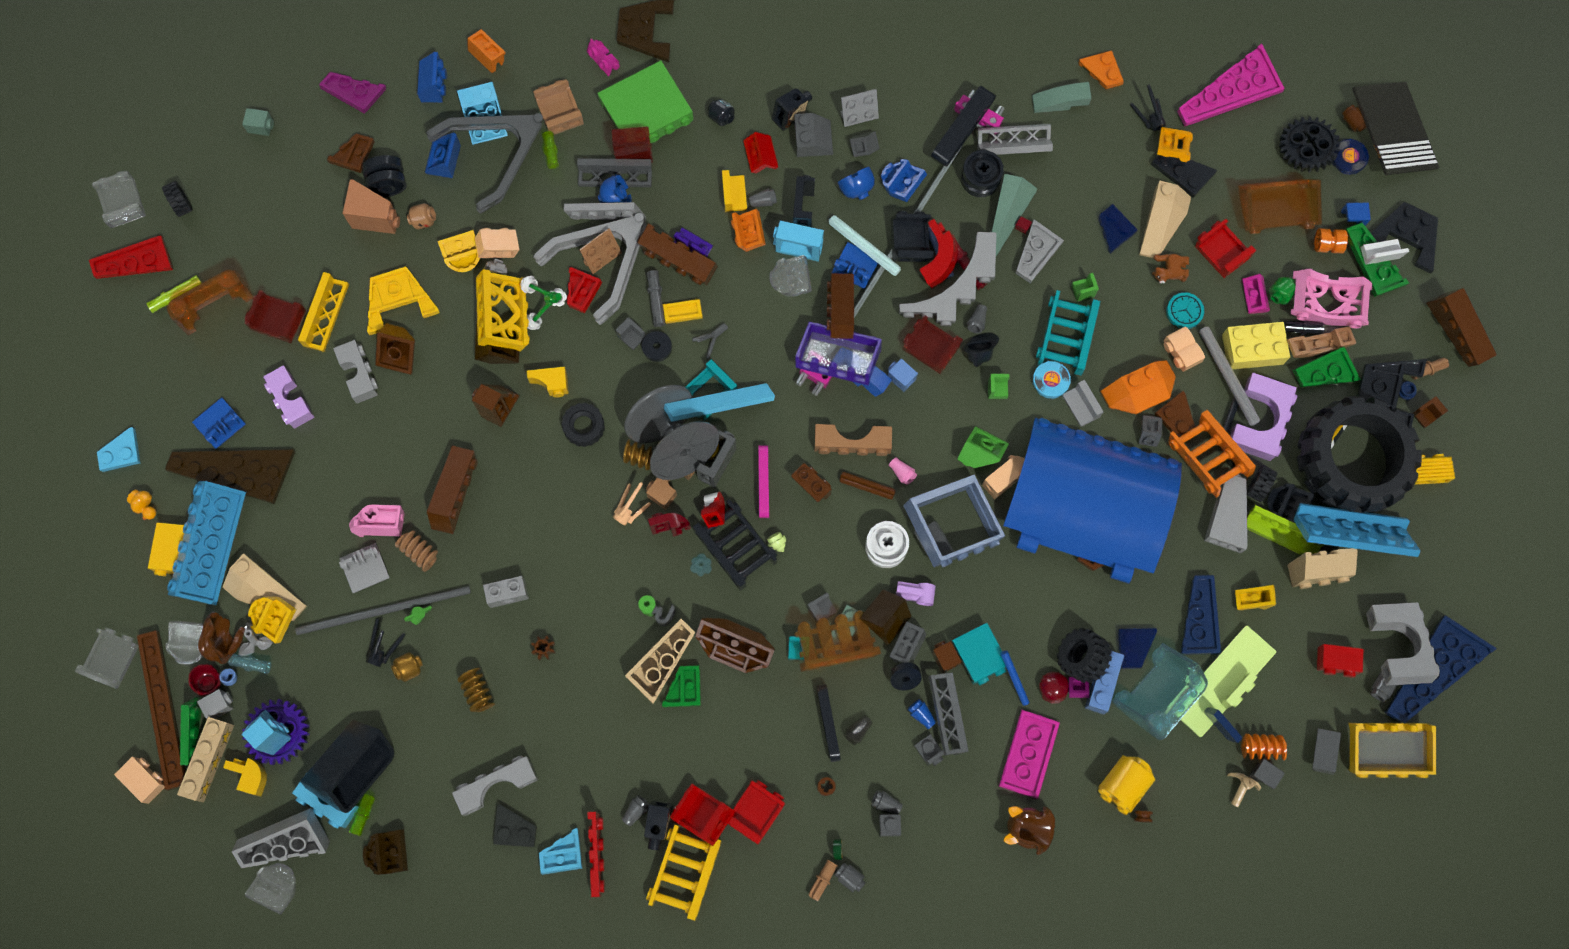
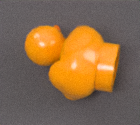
(140, 503)

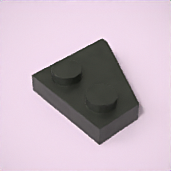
(513, 829)

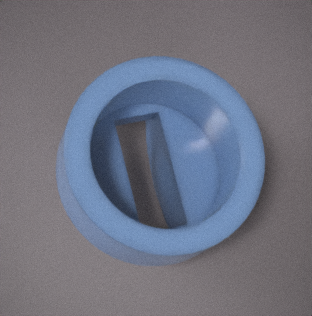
(225, 677)

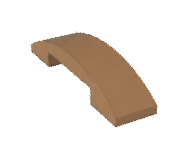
(1321, 344)

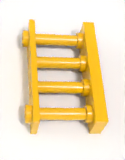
(698, 888)

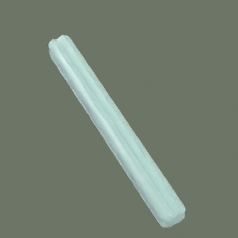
(864, 245)

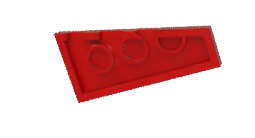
(138, 258)
(598, 864)

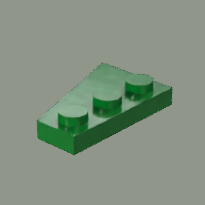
(1327, 370)

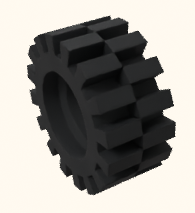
(177, 198)
(1261, 483)

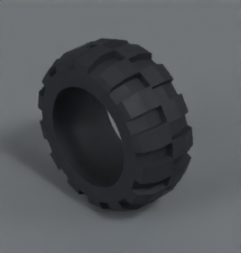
(1389, 430)

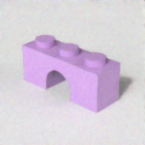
(280, 384)

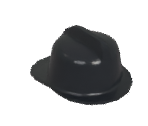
(981, 348)

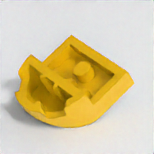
(460, 251)
(271, 617)

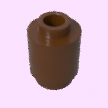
(1354, 118)

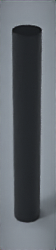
(1230, 415)

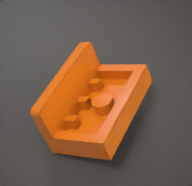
(748, 230)

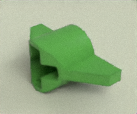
(417, 614)

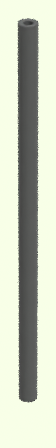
(382, 610)

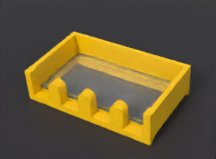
(1392, 749)

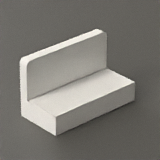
(1382, 251)

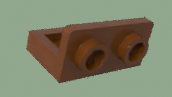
(812, 483)

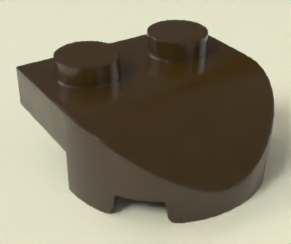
(386, 853)

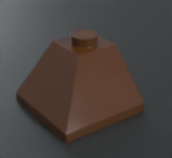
(395, 349)

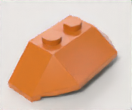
(1141, 388)

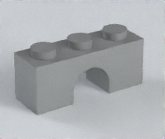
(362, 385)

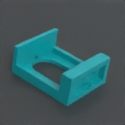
(715, 371)

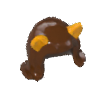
(1030, 828)

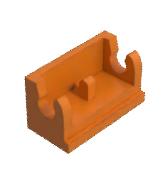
(485, 50)

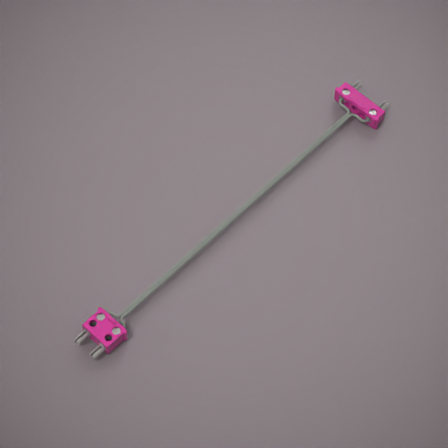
(989, 120)

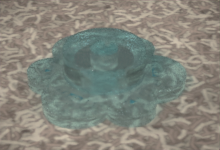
(700, 570)

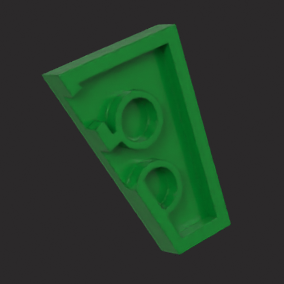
(190, 728)

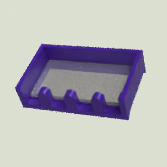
(837, 357)

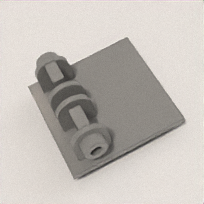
(859, 107)
(364, 568)

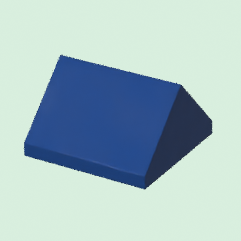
(443, 156)

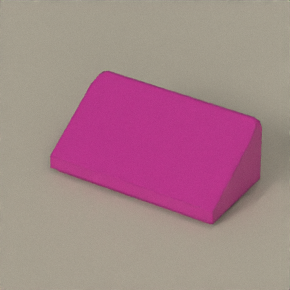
(1256, 294)

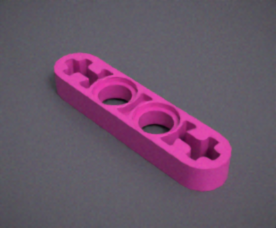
(763, 482)

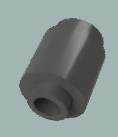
(1380, 691)
(850, 877)

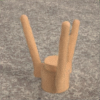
(622, 513)

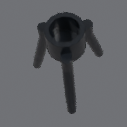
(1156, 119)
(375, 655)

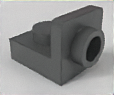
(1150, 431)
(929, 750)

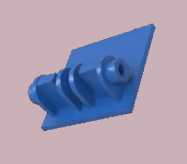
(855, 262)
(218, 423)

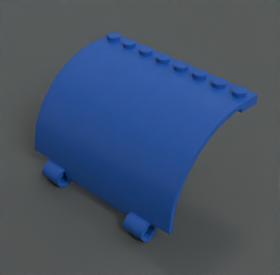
(1094, 499)

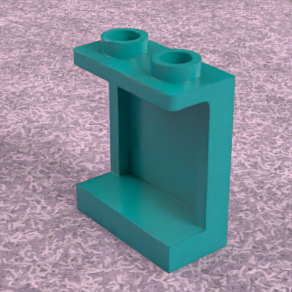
(980, 654)

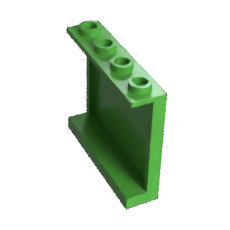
(647, 100)

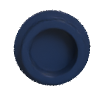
(1408, 390)

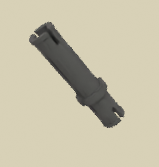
(656, 299)

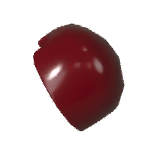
(204, 679)
(1054, 687)

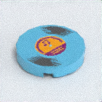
(1051, 379)

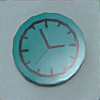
(1185, 310)

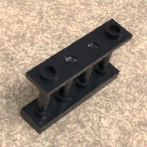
(727, 562)

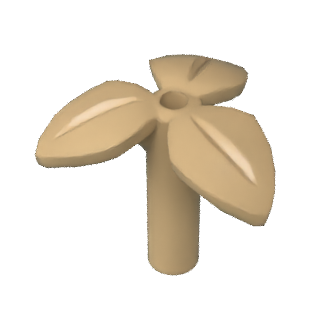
(1246, 784)

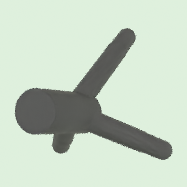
(714, 334)

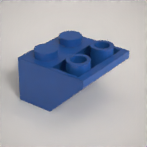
(431, 79)

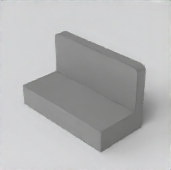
(1083, 404)

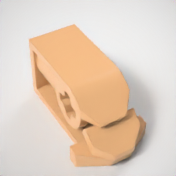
(1004, 476)

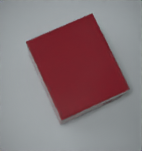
(1023, 225)

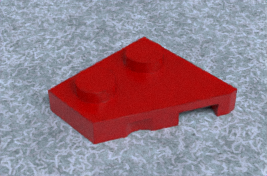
(581, 289)

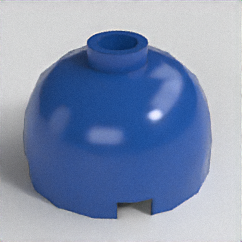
(858, 184)
(614, 190)

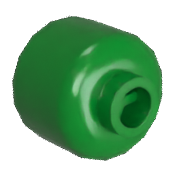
(1283, 290)

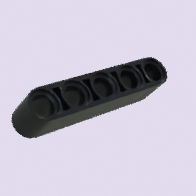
(963, 126)

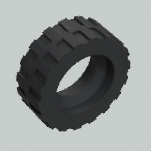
(583, 410)

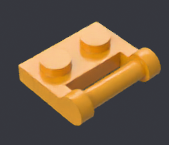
(1169, 141)

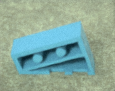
(266, 734)

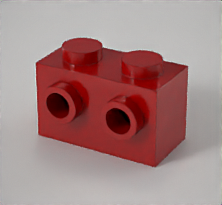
(1340, 659)

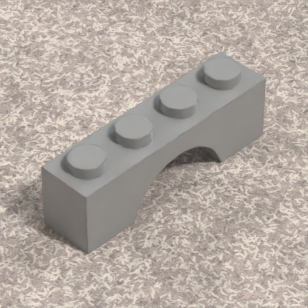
(471, 796)

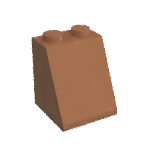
(369, 210)

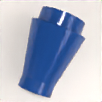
(922, 714)

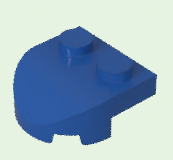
(902, 179)

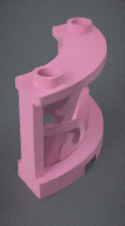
(1306, 285)

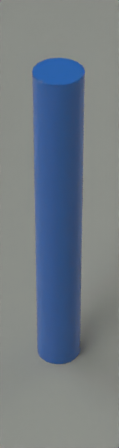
(1015, 678)

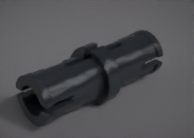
(1304, 327)

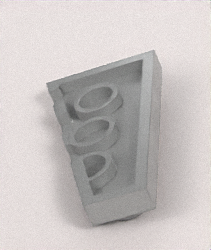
(602, 211)

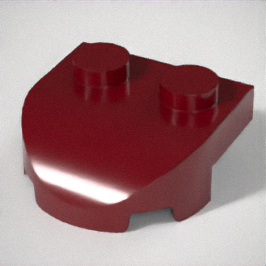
(670, 521)

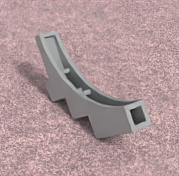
(964, 289)

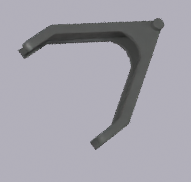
(522, 126)

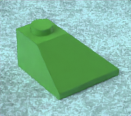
(982, 449)

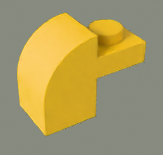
(253, 775)

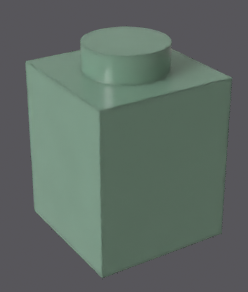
(258, 122)

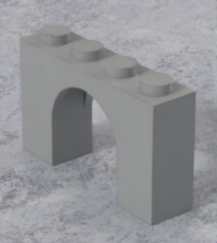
(1408, 620)

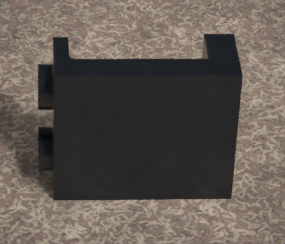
(804, 187)
(910, 237)

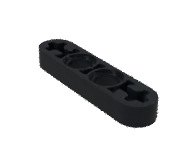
(828, 723)

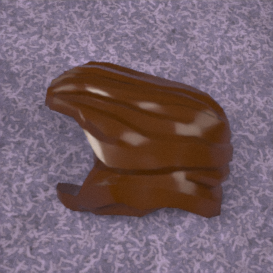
(216, 641)

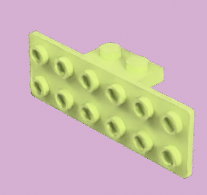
(1229, 678)

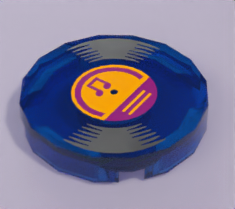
(1351, 157)

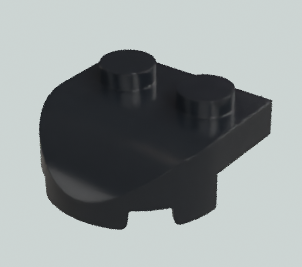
(1286, 499)

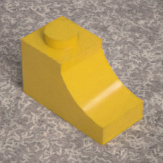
(552, 379)

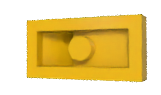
(1256, 597)

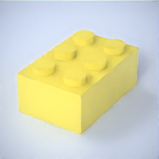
(1256, 345)

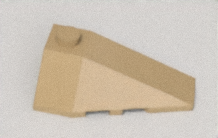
(250, 582)

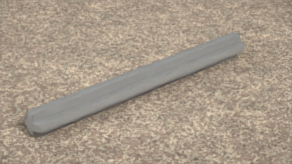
(1229, 376)

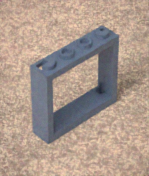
(981, 506)

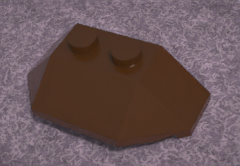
(734, 644)

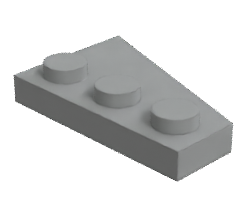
(1037, 251)

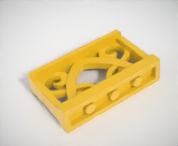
(516, 303)

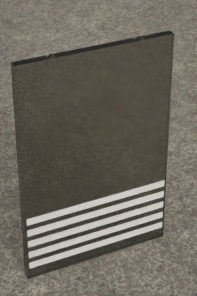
(1395, 128)

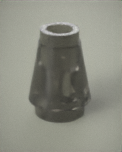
(858, 730)

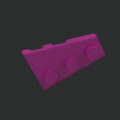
(355, 93)

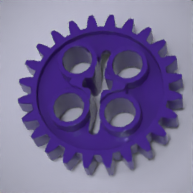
(286, 715)

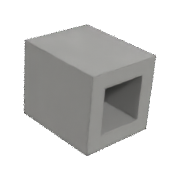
(216, 704)

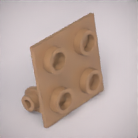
(600, 251)

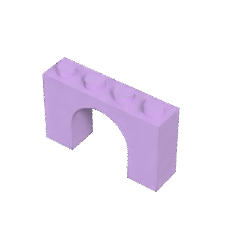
(1279, 399)

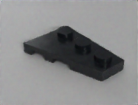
(1187, 175)

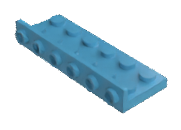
(1355, 530)
(206, 542)

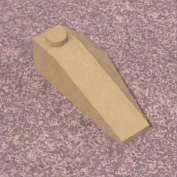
(1166, 213)

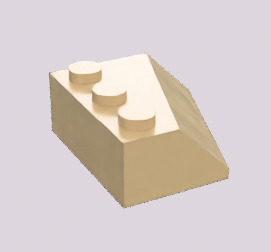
(1323, 568)

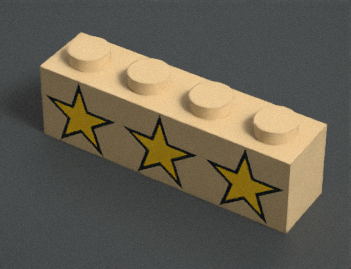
(205, 760)

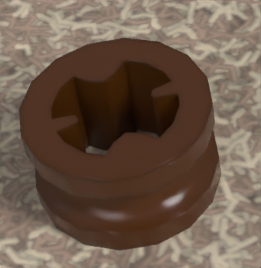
(830, 791)
(1143, 816)

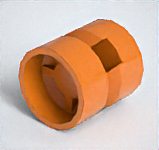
(1334, 241)

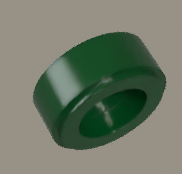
(837, 849)

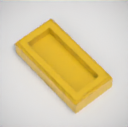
(682, 311)

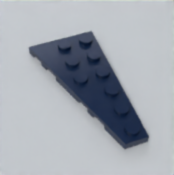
(1455, 653)

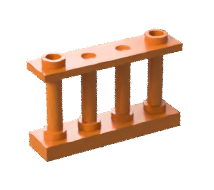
(1218, 437)

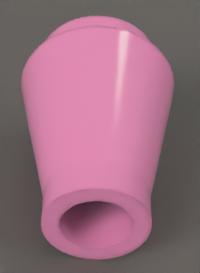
(904, 472)

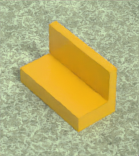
(734, 192)

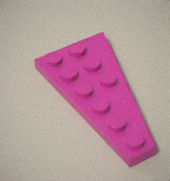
(1240, 85)

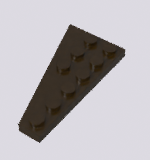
(252, 471)

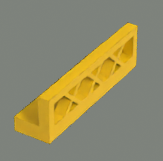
(316, 311)

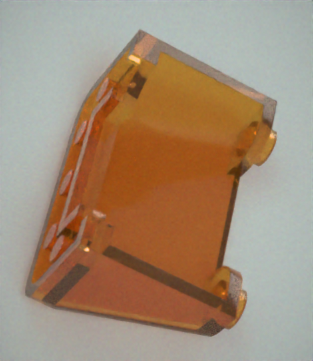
(1281, 204)
(184, 307)

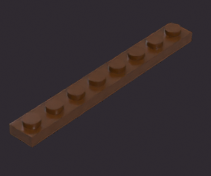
(161, 709)

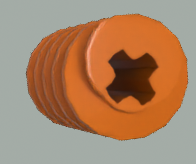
(1264, 745)

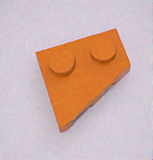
(1104, 69)

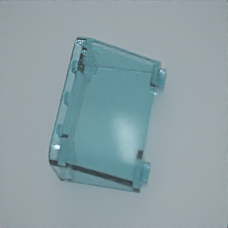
(1164, 692)

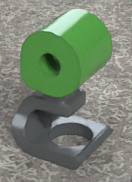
(649, 607)

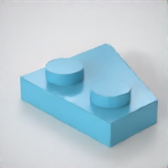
(562, 855)

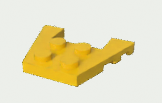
(393, 291)

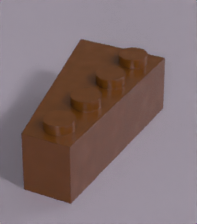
(1462, 326)
(451, 489)

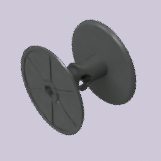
(680, 445)

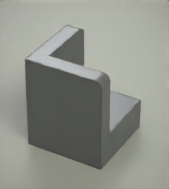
(864, 144)
(630, 333)
(821, 607)
(1267, 773)

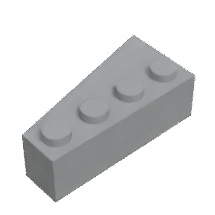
(285, 839)

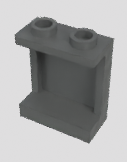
(712, 475)

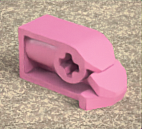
(378, 521)

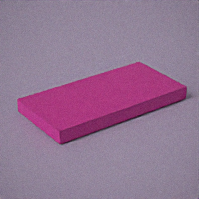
(1029, 754)

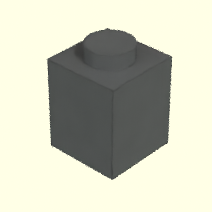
(889, 825)

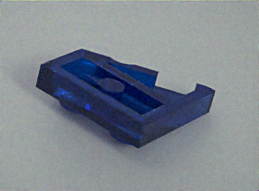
(1116, 227)
(1135, 646)

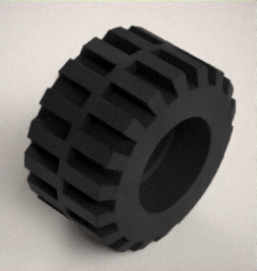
(1094, 662)

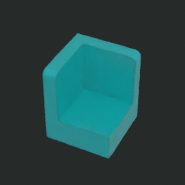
(794, 649)

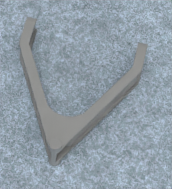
(627, 230)

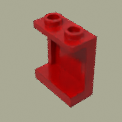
(1223, 248)
(756, 811)
(702, 814)

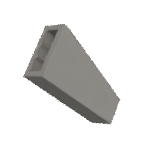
(1229, 516)

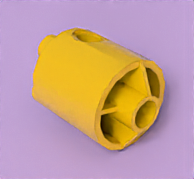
(1127, 783)

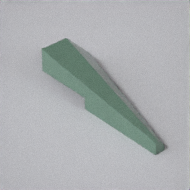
(1012, 202)

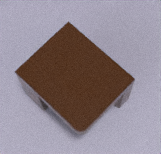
(1430, 412)

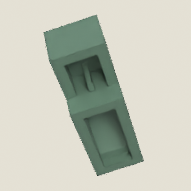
(1062, 97)

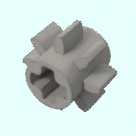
(496, 267)

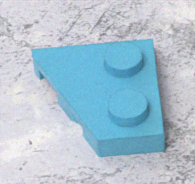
(119, 452)

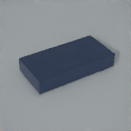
(1223, 724)

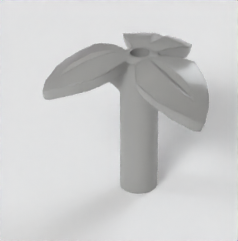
(249, 648)

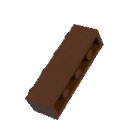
(842, 306)

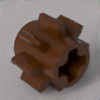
(537, 645)

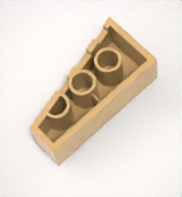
(657, 665)

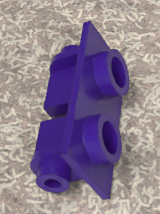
(693, 242)

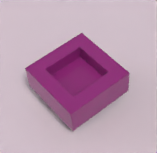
(1078, 689)

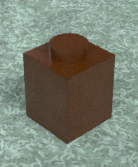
(946, 656)

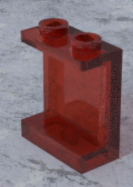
(632, 143)
(274, 317)
(931, 345)

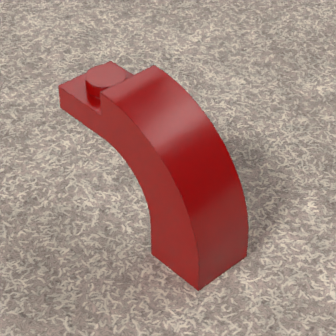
(946, 258)

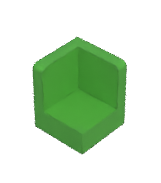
(1085, 288)
(998, 386)

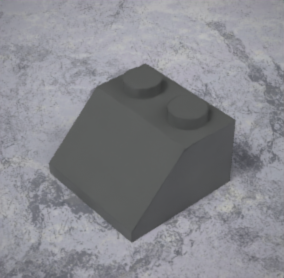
(812, 135)

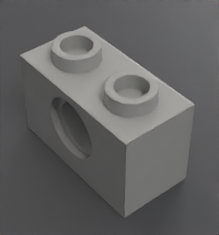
(506, 592)

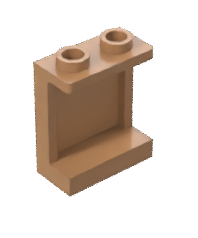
(558, 107)

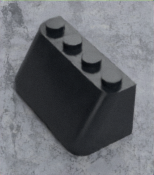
(349, 766)

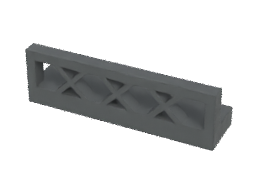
(613, 167)
(951, 713)

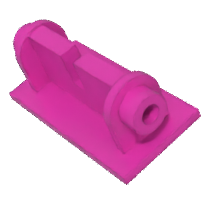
(598, 52)

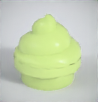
(777, 541)

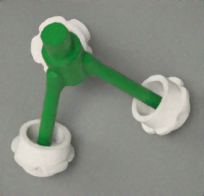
(554, 298)

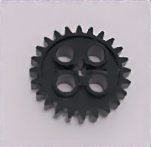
(1309, 144)

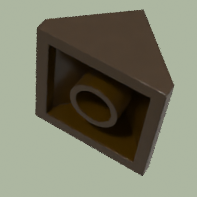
(886, 615)

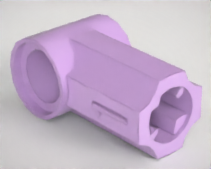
(920, 593)

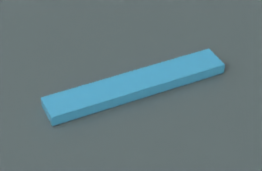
(719, 402)

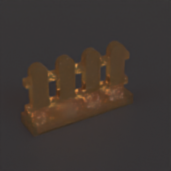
(827, 645)

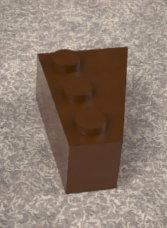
(494, 402)

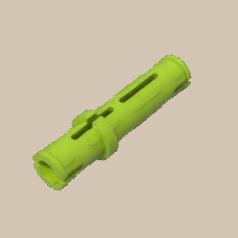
(165, 297)

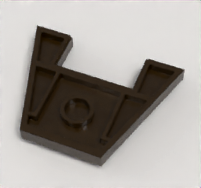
(637, 28)

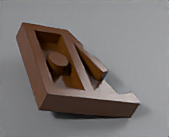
(1177, 415)

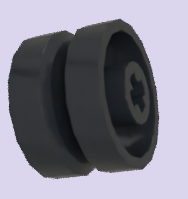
(982, 173)
(384, 175)

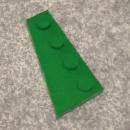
(1382, 274)

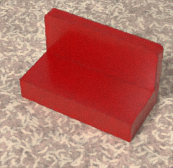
(760, 152)

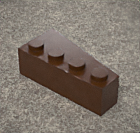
(677, 256)

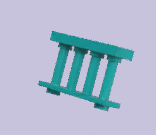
(1086, 328)

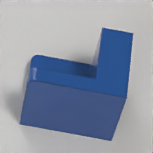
(1357, 212)

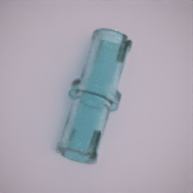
(250, 663)

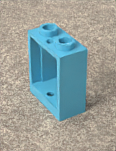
(798, 240)

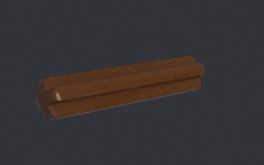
(867, 485)

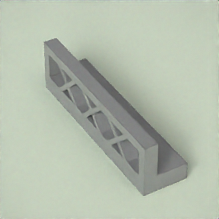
(1019, 145)

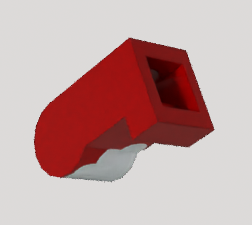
(713, 507)

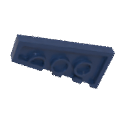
(1202, 624)

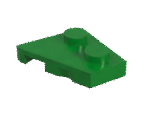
(685, 688)

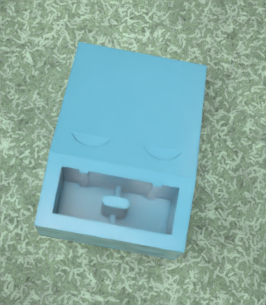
(481, 102)

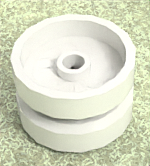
(889, 533)

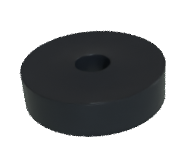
(651, 340)
(905, 676)

